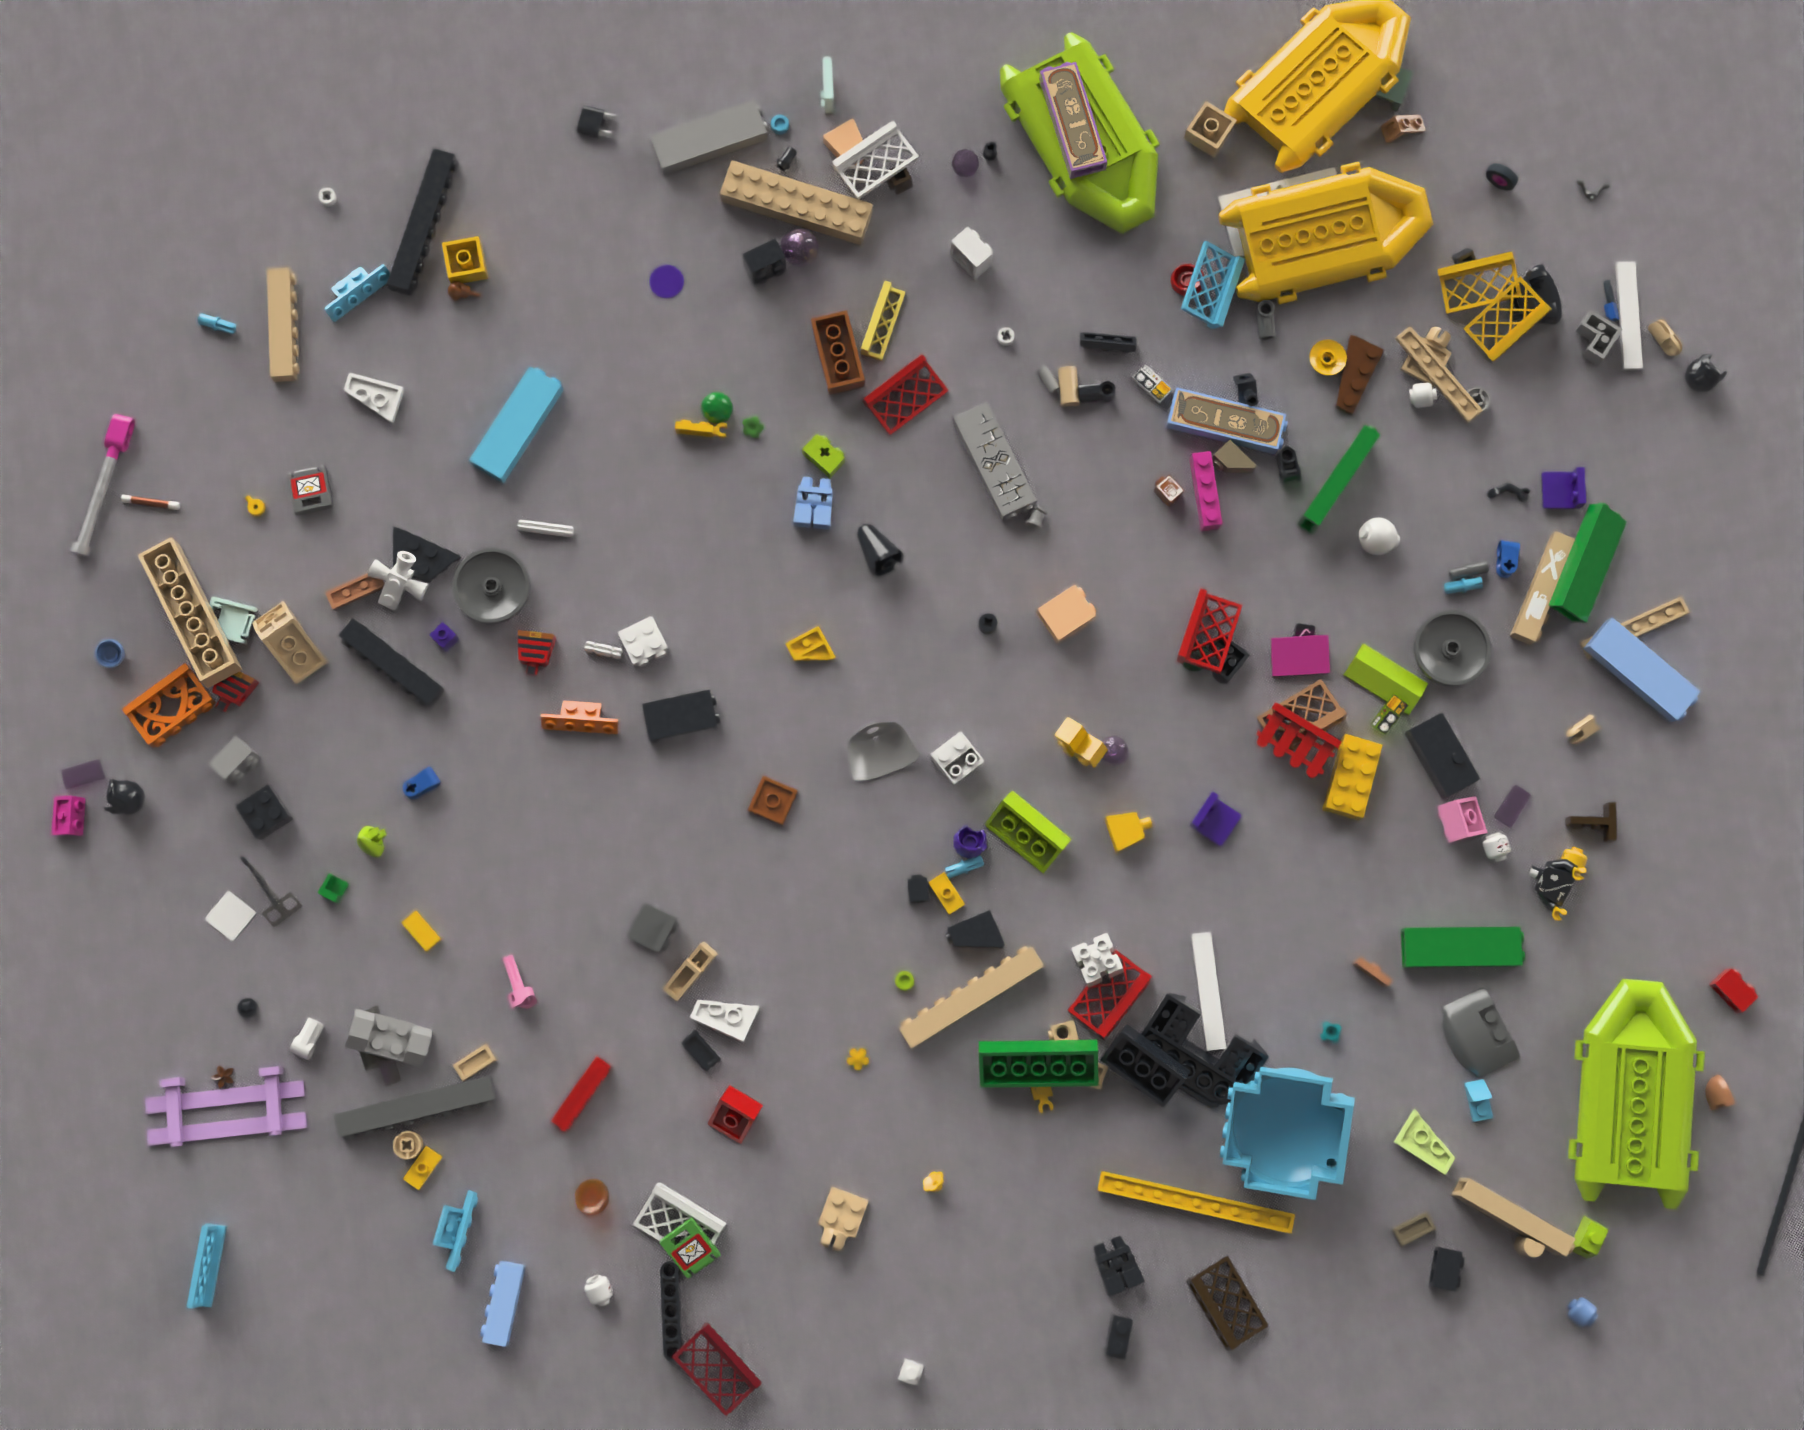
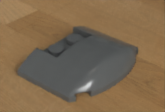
(1478, 1033)

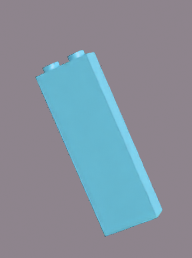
(516, 424)

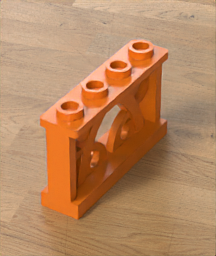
(163, 687)

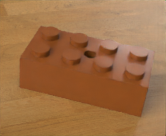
(832, 336)

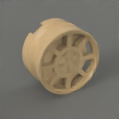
(408, 1145)

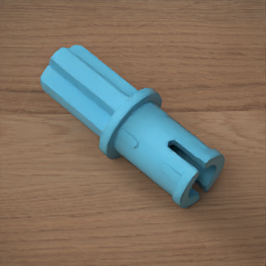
(216, 323)
(1463, 585)
(964, 866)

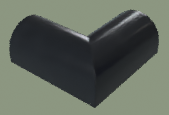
(1234, 660)

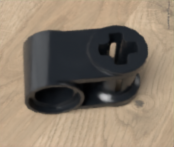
(1288, 469)

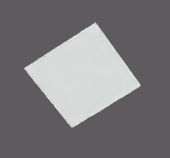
(230, 915)

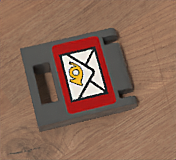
(309, 485)

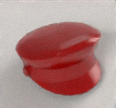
(1181, 278)

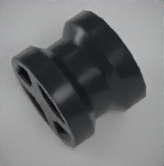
(985, 626)

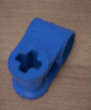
(1507, 555)
(423, 782)

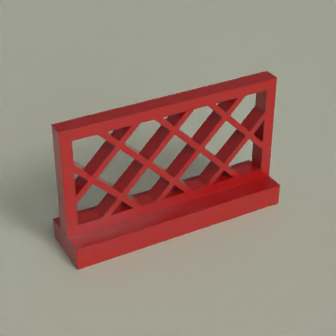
(895, 381)
(1196, 622)
(1121, 1008)

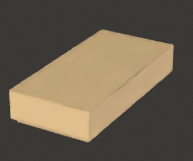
(474, 1062)

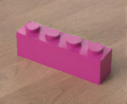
(1205, 491)

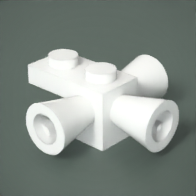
(397, 580)

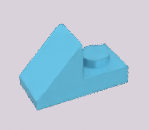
(1478, 1100)

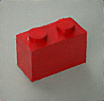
(1734, 990)

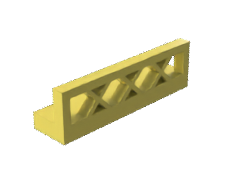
(877, 317)

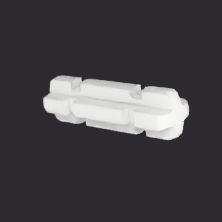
(603, 650)

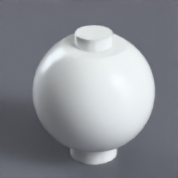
(1378, 536)

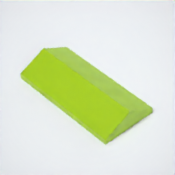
(1384, 677)

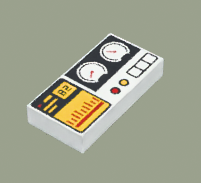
(1152, 383)

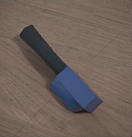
(1611, 308)

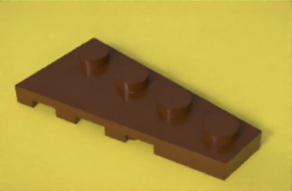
(1359, 367)

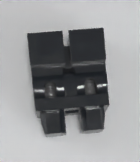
(1114, 1280)

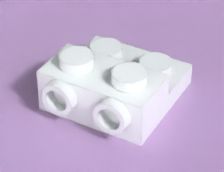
(643, 642)

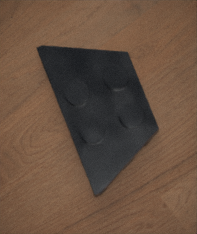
(429, 557)

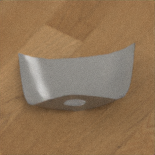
(880, 757)

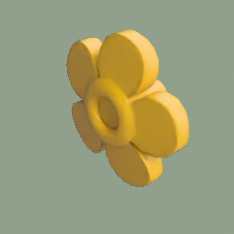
(857, 1058)

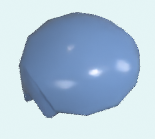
(109, 653)

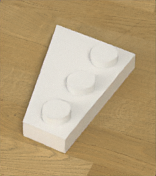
(375, 394)

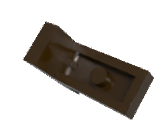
(1607, 823)

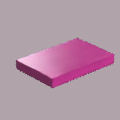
(1300, 655)

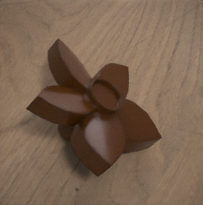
(223, 1076)

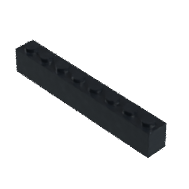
(422, 222)

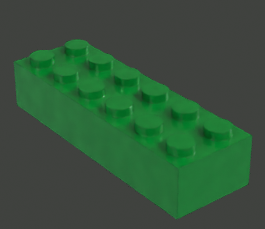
(1038, 1063)

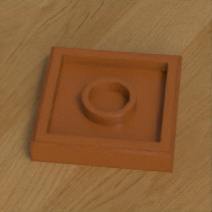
(772, 800)

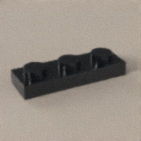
(1108, 342)

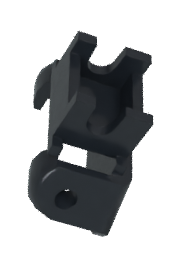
(1545, 287)

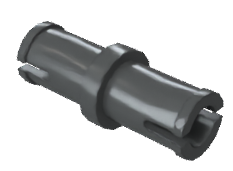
(1468, 570)

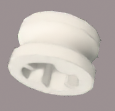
(323, 192)
(1011, 335)

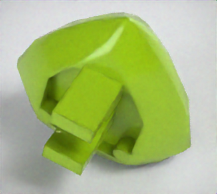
(370, 840)

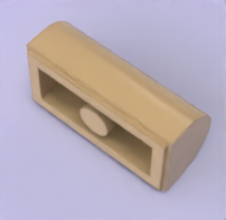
(1068, 386)
(1528, 1247)

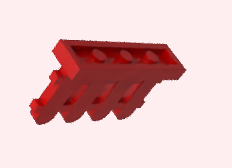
(1308, 740)

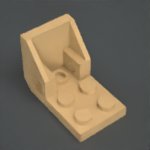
(289, 642)

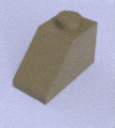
(1232, 460)

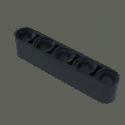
(667, 1301)

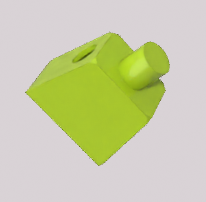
(1589, 1237)

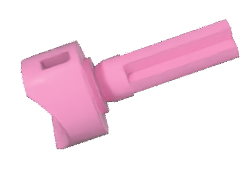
(520, 994)

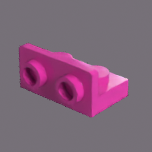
(68, 815)

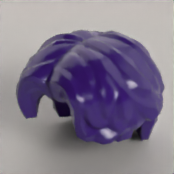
(969, 843)

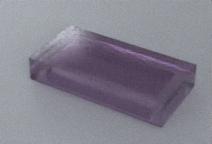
(82, 774)
(1512, 805)

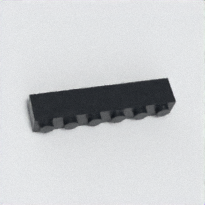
(391, 662)

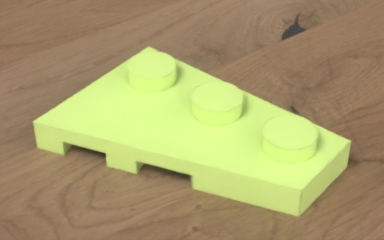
(1421, 1142)

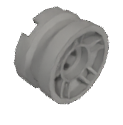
(1482, 395)

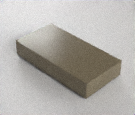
(1413, 1228)

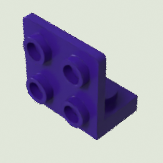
(1564, 489)
(1215, 819)

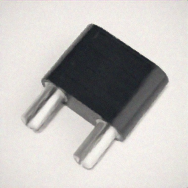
(592, 120)

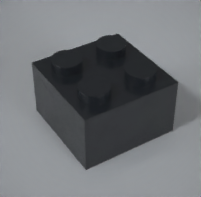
(764, 262)
(264, 812)

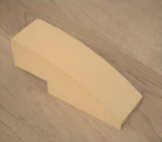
(690, 971)

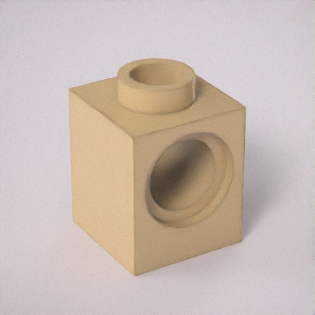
(1068, 1026)

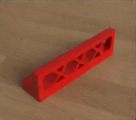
(581, 1094)

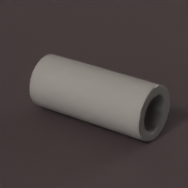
(1048, 379)

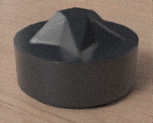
(247, 1008)

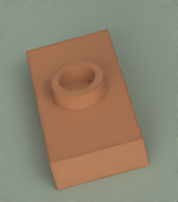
(1373, 971)

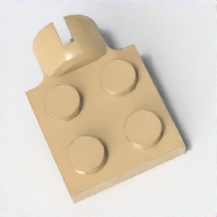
(1438, 347)
(841, 1217)

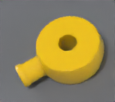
(252, 503)

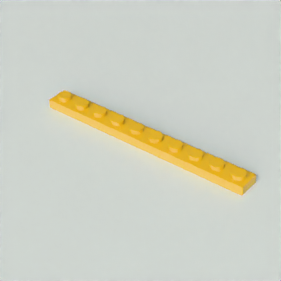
(1196, 1202)

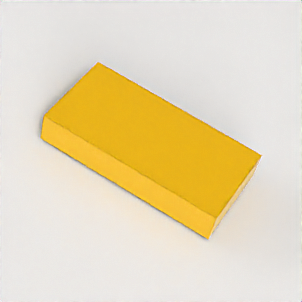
(421, 930)

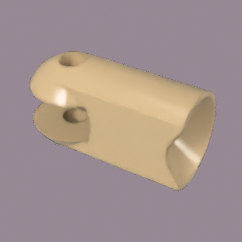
(1583, 729)

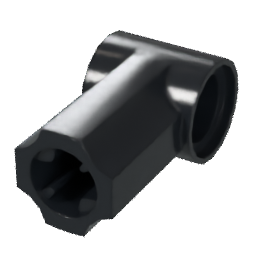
(1094, 392)

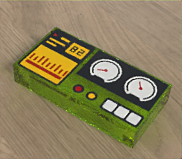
(1389, 714)

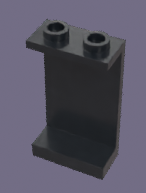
(680, 715)

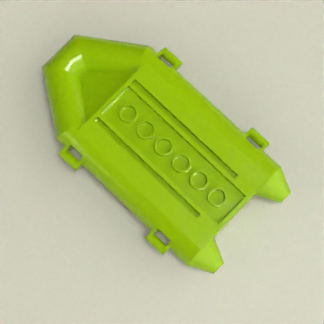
(1126, 190)
(1636, 1095)

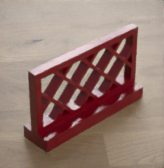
(729, 1356)

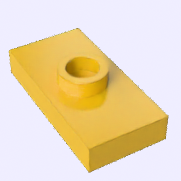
(946, 893)
(422, 1167)

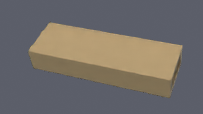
(1513, 1216)

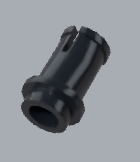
(990, 151)
(784, 162)

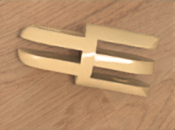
(1665, 337)

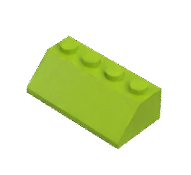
(1027, 831)

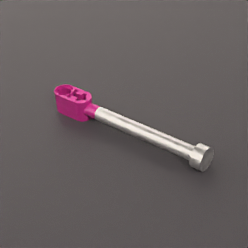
(116, 440)

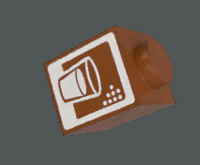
(1168, 490)

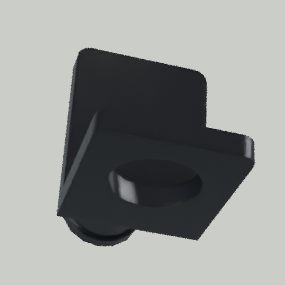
(1246, 389)

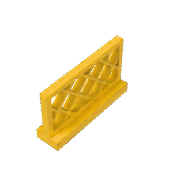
(1476, 266)
(1521, 327)

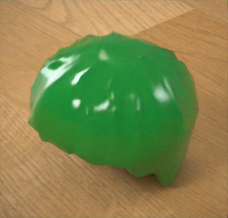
(716, 407)

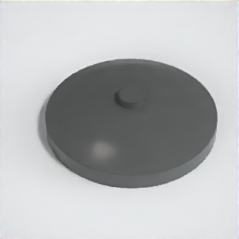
(491, 586)
(1452, 648)

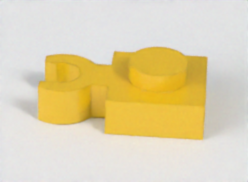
(1042, 1094)

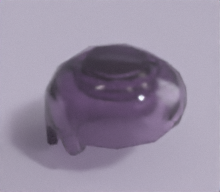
(965, 163)
(1117, 750)

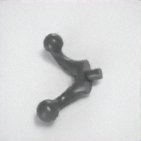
(1592, 195)

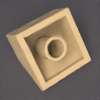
(1209, 129)

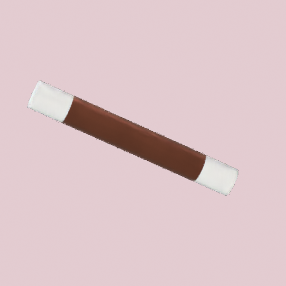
(150, 502)

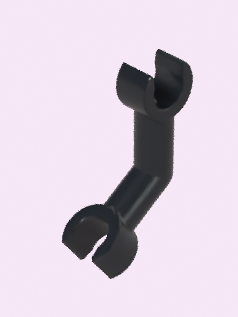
(1508, 487)

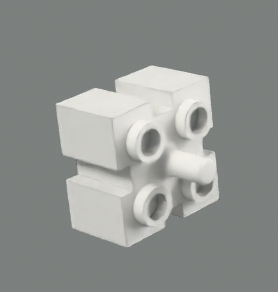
(1097, 960)

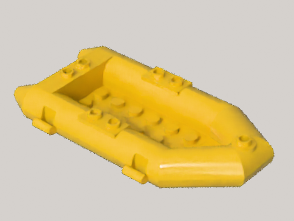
(1322, 77)
(1326, 231)

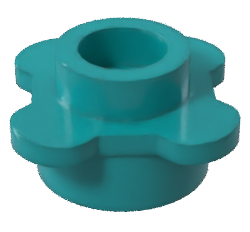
(1335, 1028)

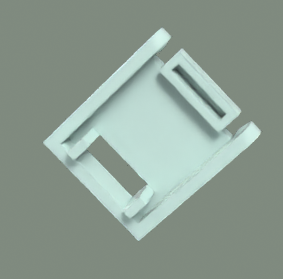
(827, 94)
(234, 619)

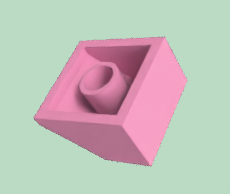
(1462, 819)

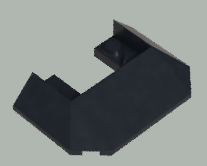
(1208, 1076)

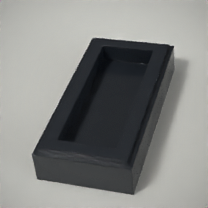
(700, 1050)

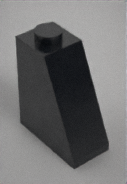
(976, 933)

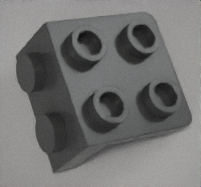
(653, 928)

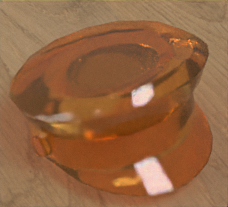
(592, 1196)

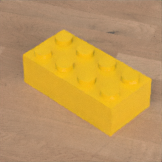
(1352, 777)

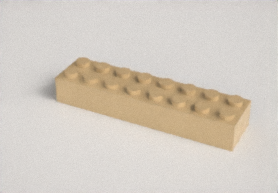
(796, 202)
(189, 612)

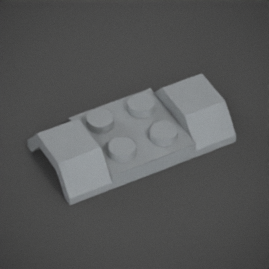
(388, 1038)

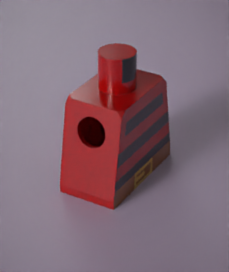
(535, 650)
(234, 690)

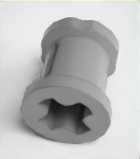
(1036, 517)

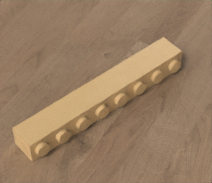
(971, 997)

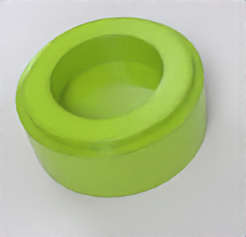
(904, 980)

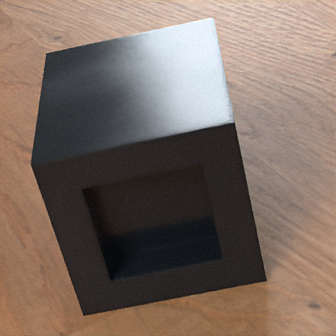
(917, 889)

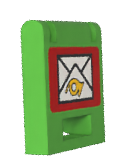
(693, 1251)

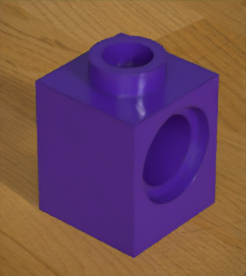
(444, 636)

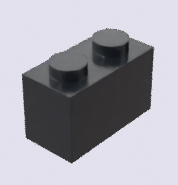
(1446, 1269)
(1118, 1336)

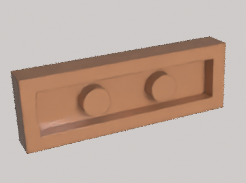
(353, 591)

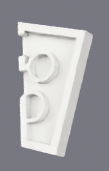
(725, 1018)

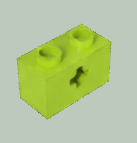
(813, 452)

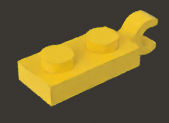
(702, 429)

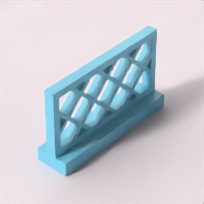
(1223, 293)
(206, 1266)

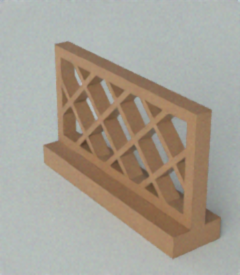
(1325, 723)

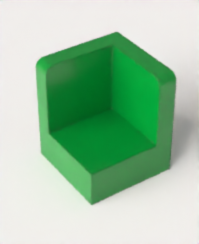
(333, 888)

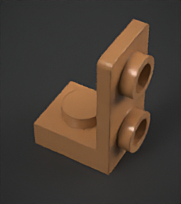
(1402, 125)

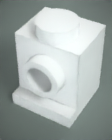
(910, 1372)

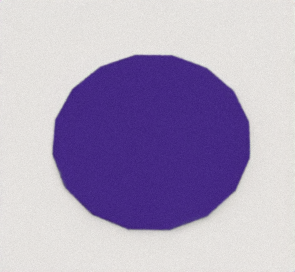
(666, 281)

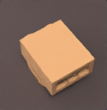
(1066, 613)

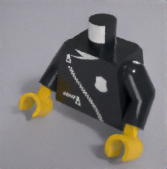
(1555, 883)

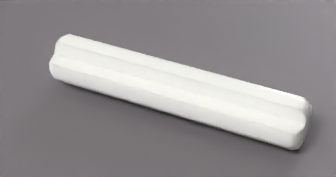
(545, 528)

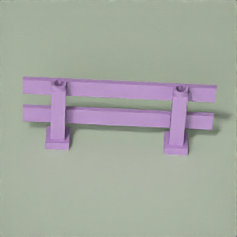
(271, 1092)

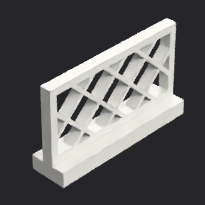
(864, 149)
(684, 1206)

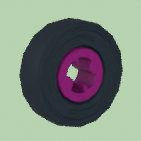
(1501, 177)

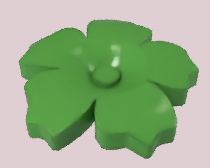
(752, 427)

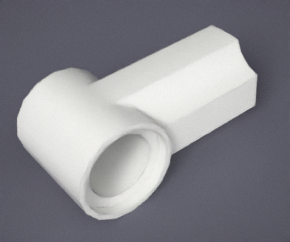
(305, 1042)

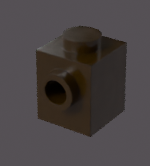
(900, 182)

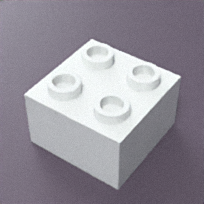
(971, 252)

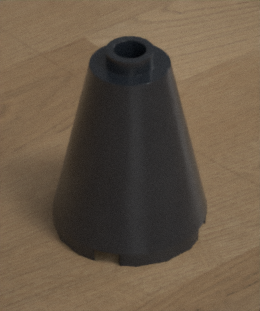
(878, 550)

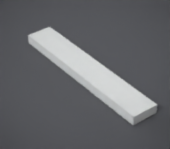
(1629, 316)
(1208, 991)

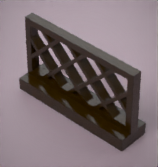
(1211, 1308)

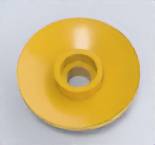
(1329, 349)

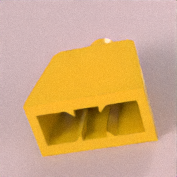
(1126, 829)

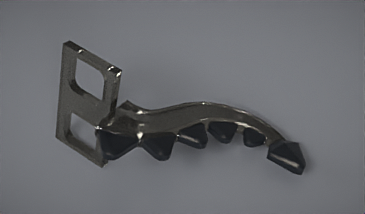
(273, 898)

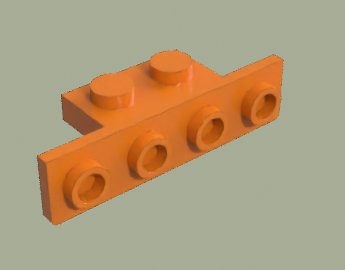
(580, 718)

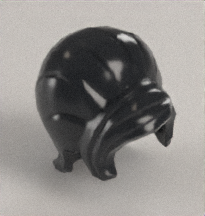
(1703, 375)
(124, 797)

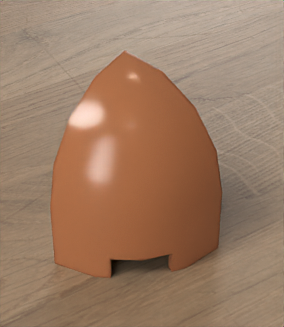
(1718, 1093)

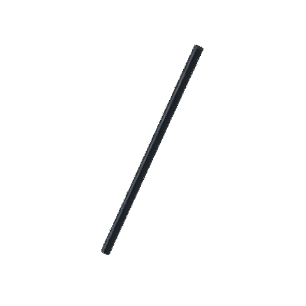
(1781, 1201)

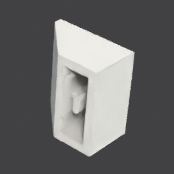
(956, 758)

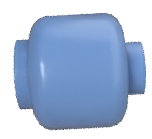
(1582, 1312)

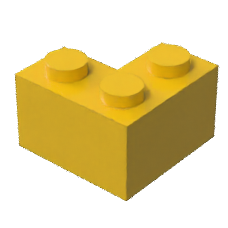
(1079, 743)

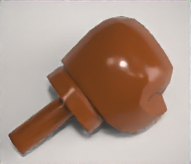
(459, 290)

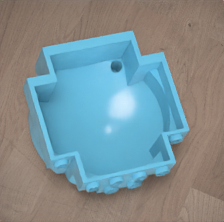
(1287, 1131)

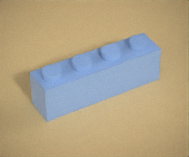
(503, 1304)

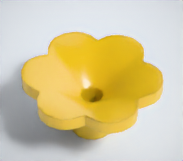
(933, 1182)

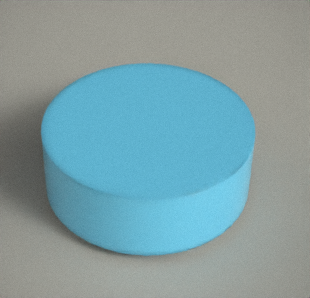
(779, 124)

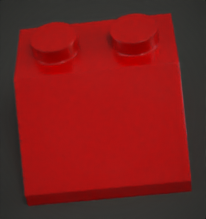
(735, 1114)

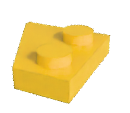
(810, 646)

